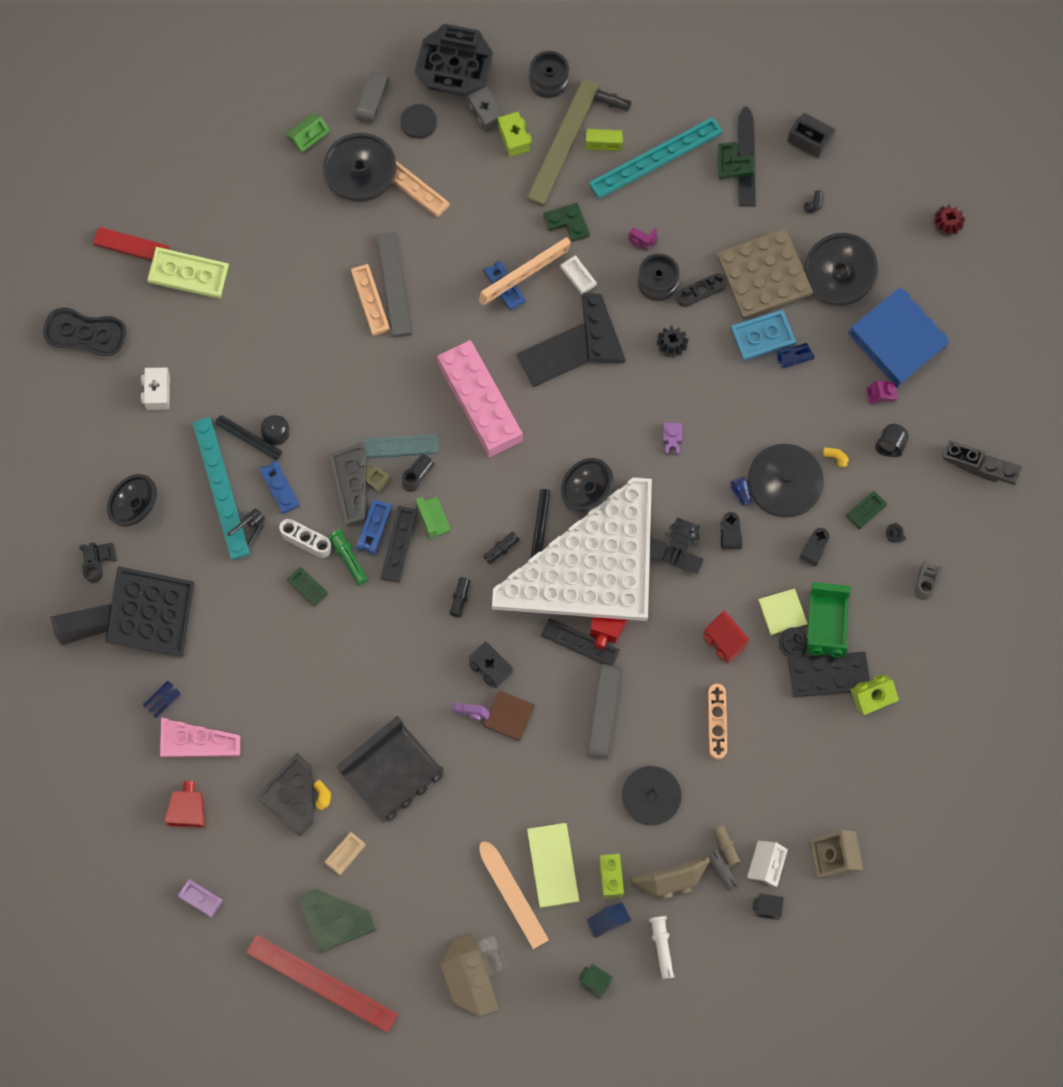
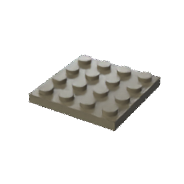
(764, 273)

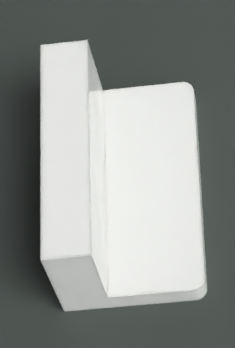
(767, 862)

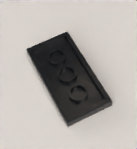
(555, 355)

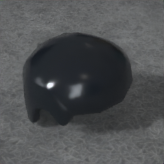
(275, 430)

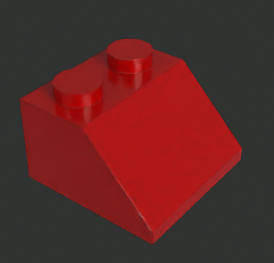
(725, 637)

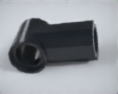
(417, 471)

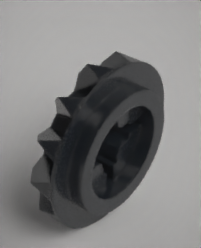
(799, 637)

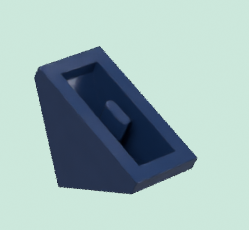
(608, 919)

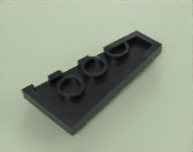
(599, 331)

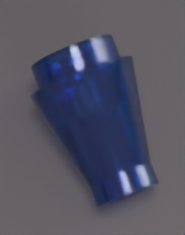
(742, 491)

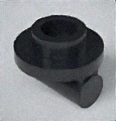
(895, 533)

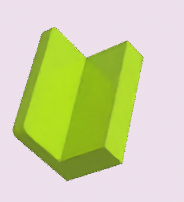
(604, 140)

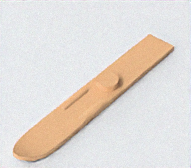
(512, 895)

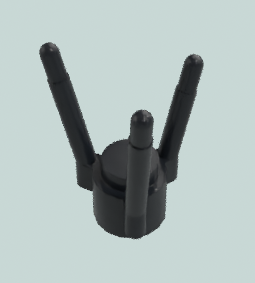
(252, 519)

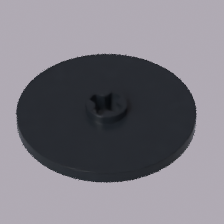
(664, 787)

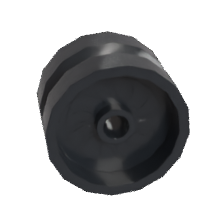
(549, 74)
(658, 277)

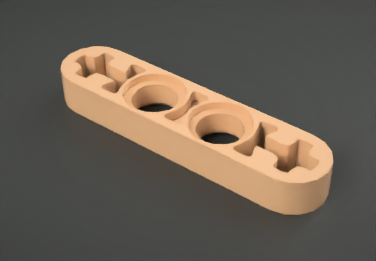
(717, 721)

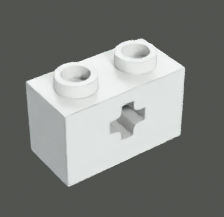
(161, 380)

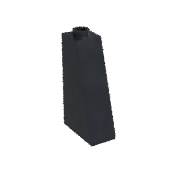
(80, 624)

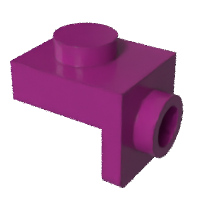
(641, 239)
(881, 392)

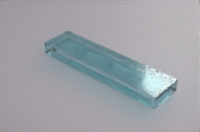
(401, 446)

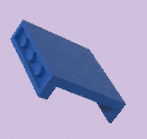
(898, 336)

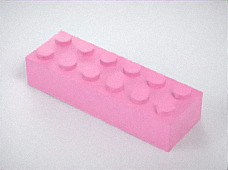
(479, 398)

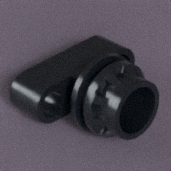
(682, 535)

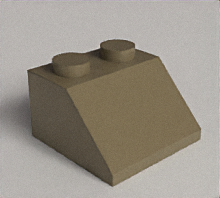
(836, 854)

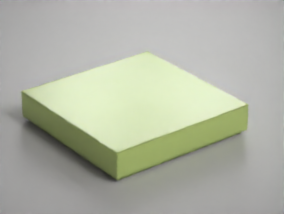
(782, 612)

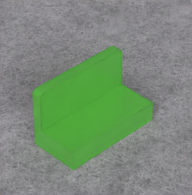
(308, 131)
(432, 516)

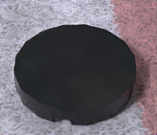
(418, 121)

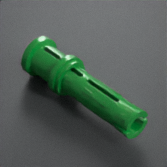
(344, 549)

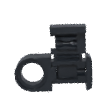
(95, 554)

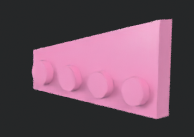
(185, 740)

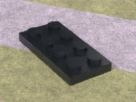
(827, 674)

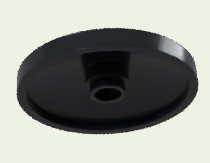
(359, 167)
(841, 269)
(785, 480)

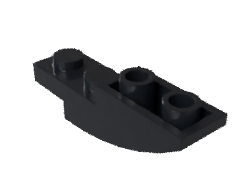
(982, 465)

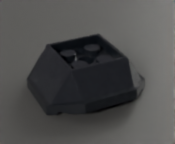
(454, 46)

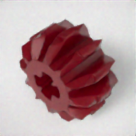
(948, 213)

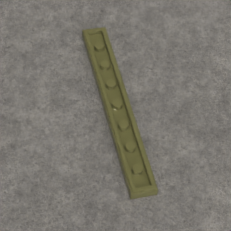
(563, 142)

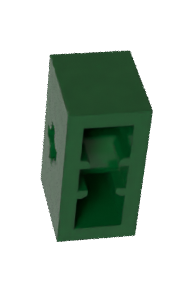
(595, 980)

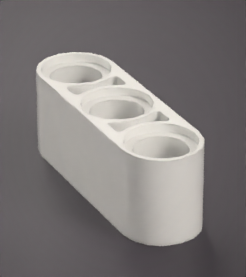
(310, 546)

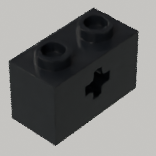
(487, 655)

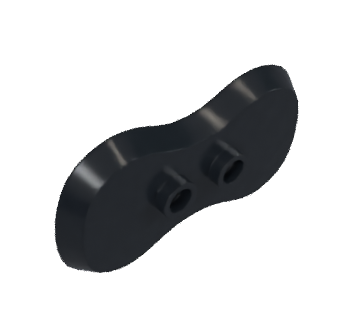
(70, 328)

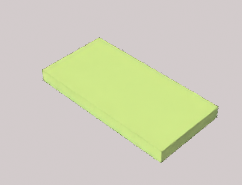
(188, 273)
(553, 865)

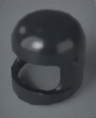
(895, 435)

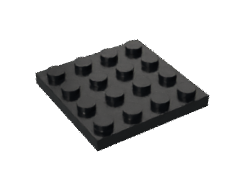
(149, 612)

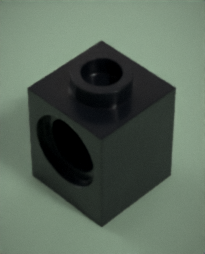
(768, 906)

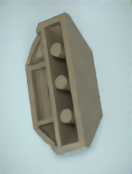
(671, 880)
(468, 977)

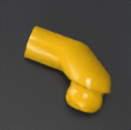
(838, 454)
(324, 795)

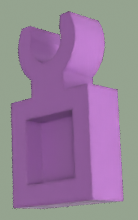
(672, 435)
(474, 711)

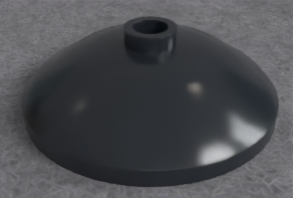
(582, 479)
(132, 500)

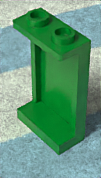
(828, 619)

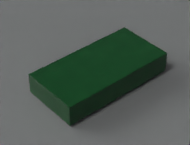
(866, 510)
(307, 586)

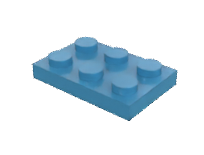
(763, 335)

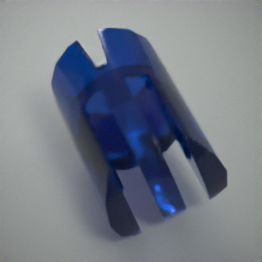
(795, 355)
(169, 698)

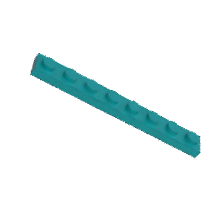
(655, 158)
(220, 487)

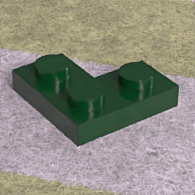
(731, 165)
(570, 217)

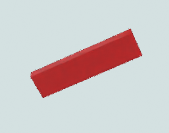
(126, 244)

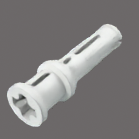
(660, 937)

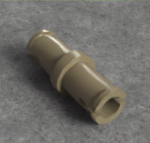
(726, 846)

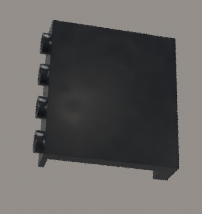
(390, 770)

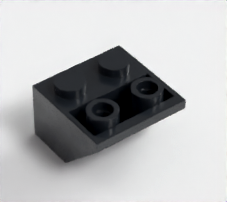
(810, 135)

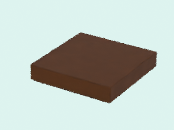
(509, 715)

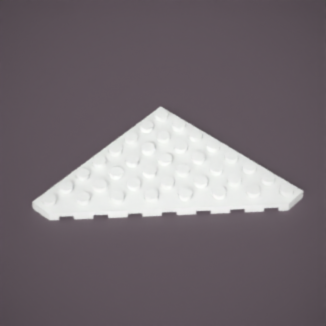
(593, 566)

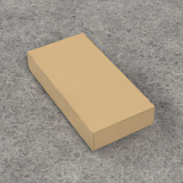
(345, 853)

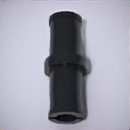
(612, 100)
(501, 548)
(460, 597)

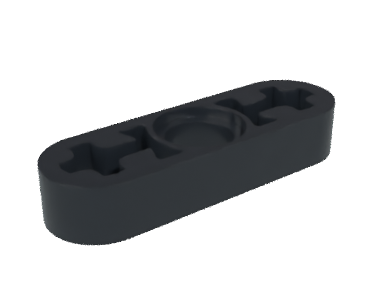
(696, 297)

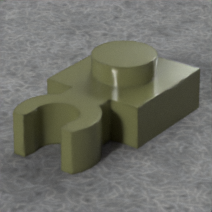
(376, 477)

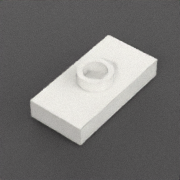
(578, 275)

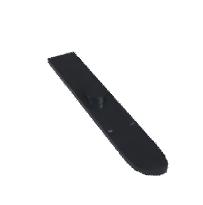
(746, 147)

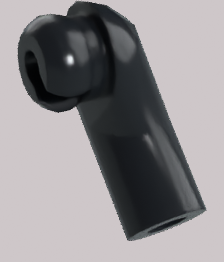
(815, 205)

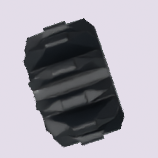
(672, 348)

